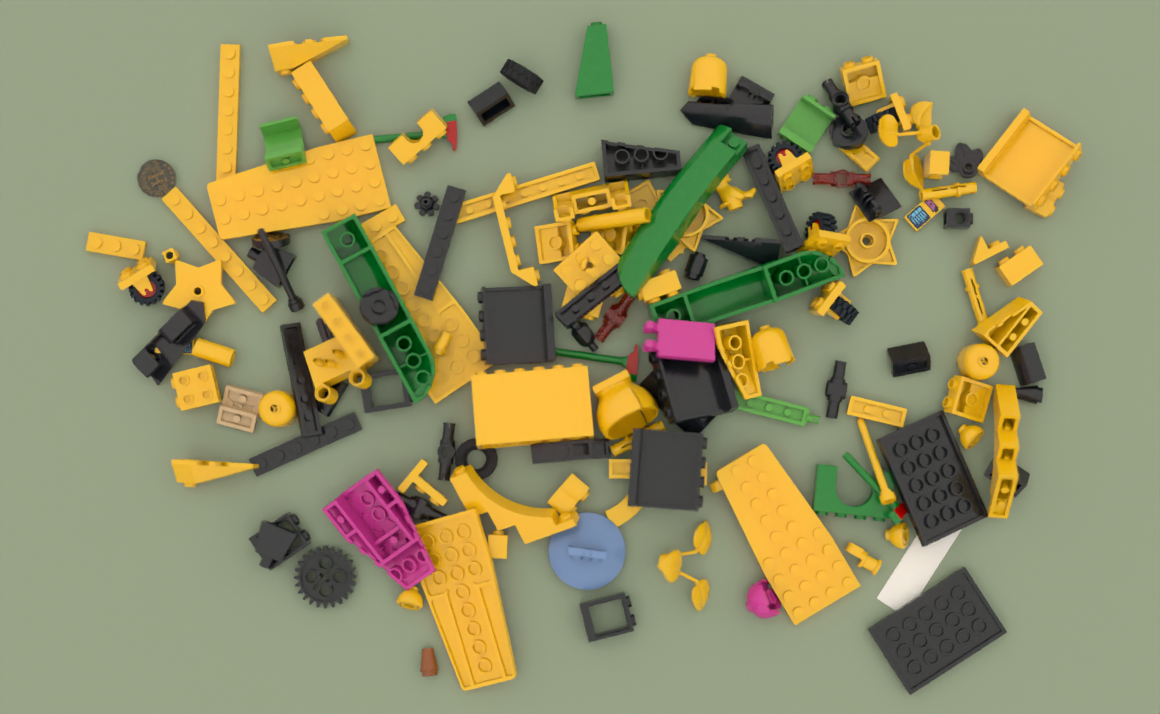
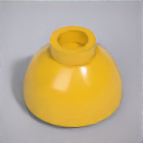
(970, 435)
(898, 535)
(410, 599)

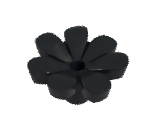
(426, 207)

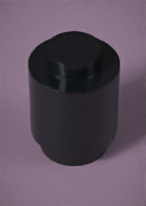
(696, 266)

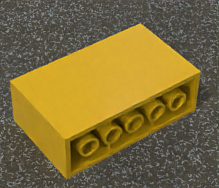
(532, 406)

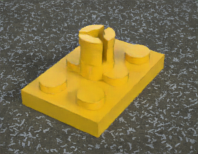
(587, 263)

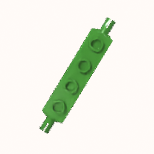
(776, 409)

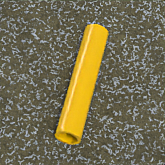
(613, 219)

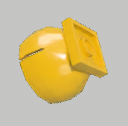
(621, 406)

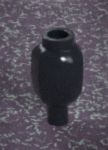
(584, 335)

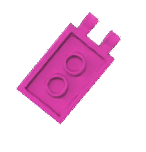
(681, 340)

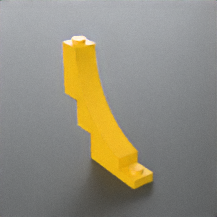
(1005, 450)
(530, 521)

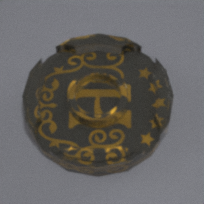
(156, 178)

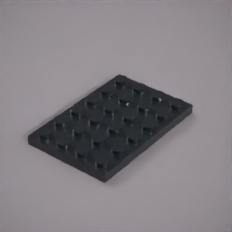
(932, 478)
(937, 630)

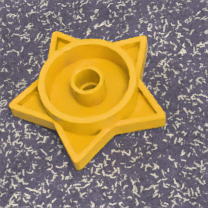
(705, 218)
(879, 249)
(208, 279)

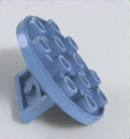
(588, 553)

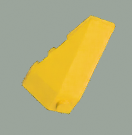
(289, 55)
(736, 349)
(201, 471)

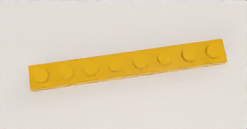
(228, 110)
(531, 191)
(219, 249)

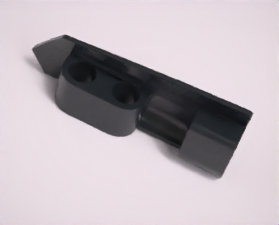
(742, 118)
(171, 341)

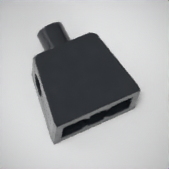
(265, 267)
(274, 543)

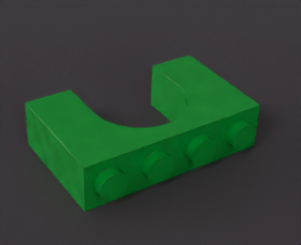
(826, 498)

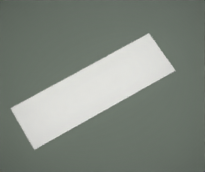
(914, 571)

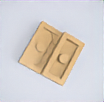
(239, 408)

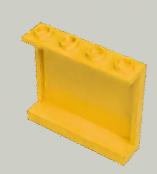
(1029, 160)
(347, 331)

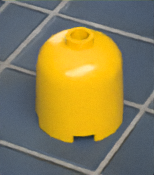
(708, 77)
(771, 348)
(971, 365)
(286, 408)

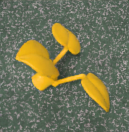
(922, 118)
(672, 562)

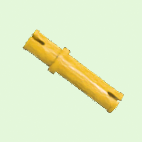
(948, 191)
(974, 295)
(626, 444)

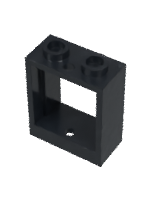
(367, 396)
(303, 535)
(584, 606)

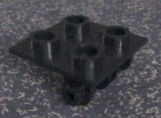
(750, 93)
(874, 199)

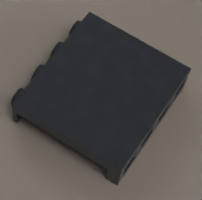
(517, 325)
(693, 387)
(667, 469)

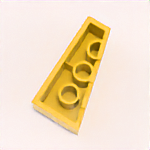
(323, 102)

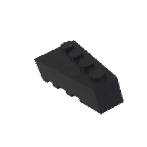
(638, 162)

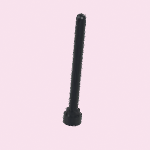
(295, 303)

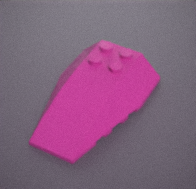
(381, 527)

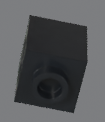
(949, 218)

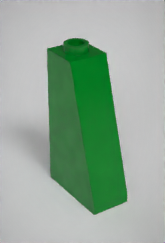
(595, 65)

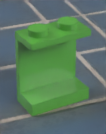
(806, 123)
(283, 143)

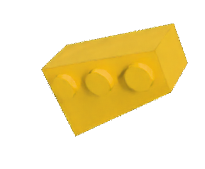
(1008, 325)

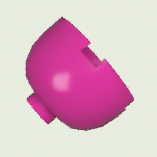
(762, 600)

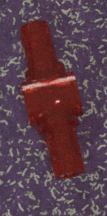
(831, 179)
(614, 317)

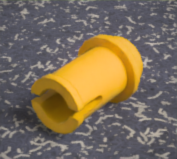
(441, 343)

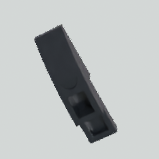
(570, 451)

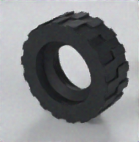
(521, 76)
(490, 453)

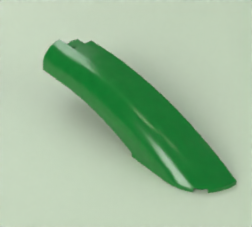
(678, 208)
(749, 288)
(401, 336)

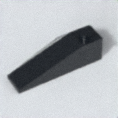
(755, 251)

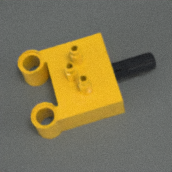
(332, 364)

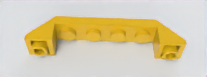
(528, 273)

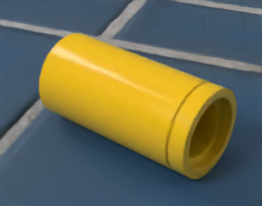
(214, 352)

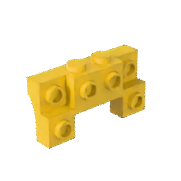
(592, 198)

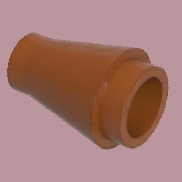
(428, 663)

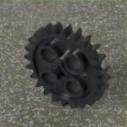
(313, 564)

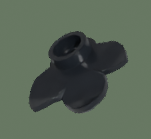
(963, 158)

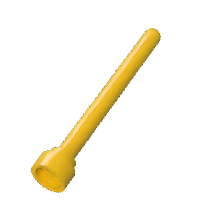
(886, 495)

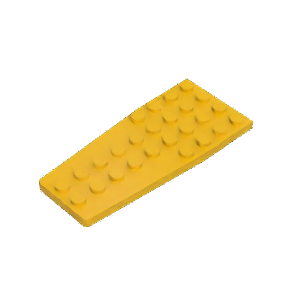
(326, 189)
(443, 313)
(785, 535)
(467, 599)

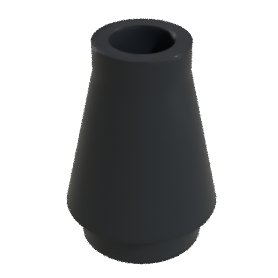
(1030, 394)

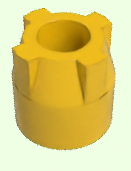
(176, 255)

